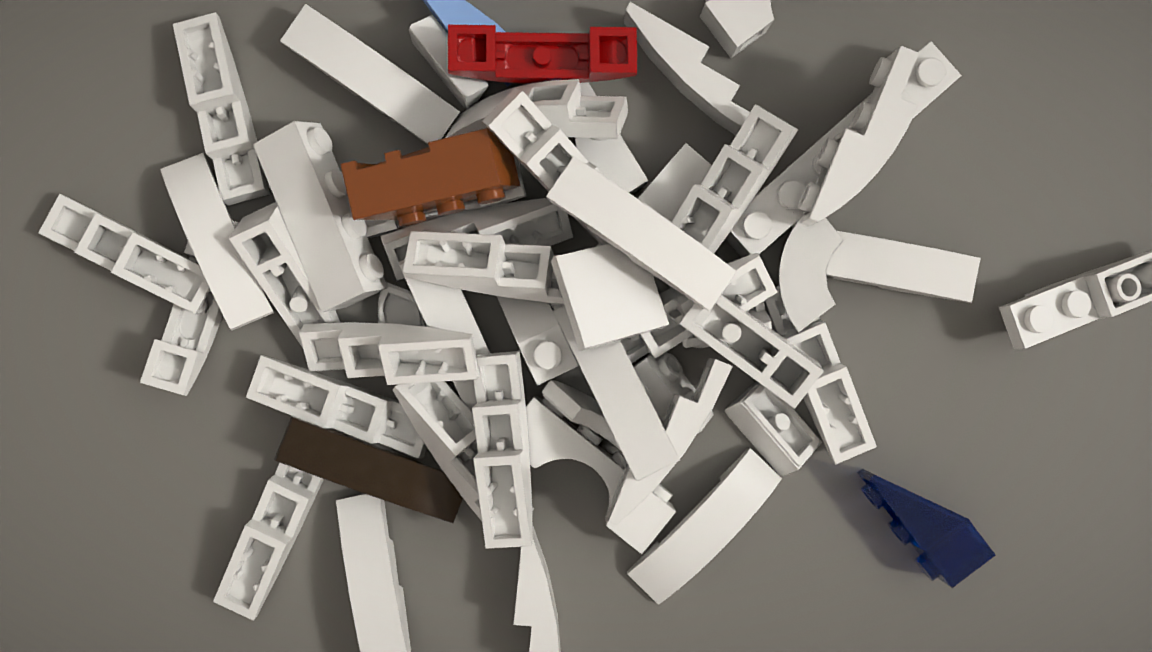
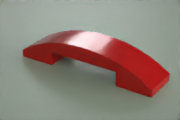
(541, 57)

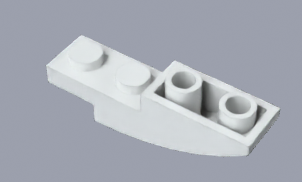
(562, 105)
(858, 156)
(1079, 301)

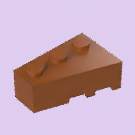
(431, 179)

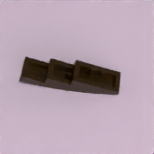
(368, 469)

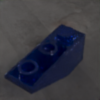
(944, 539)

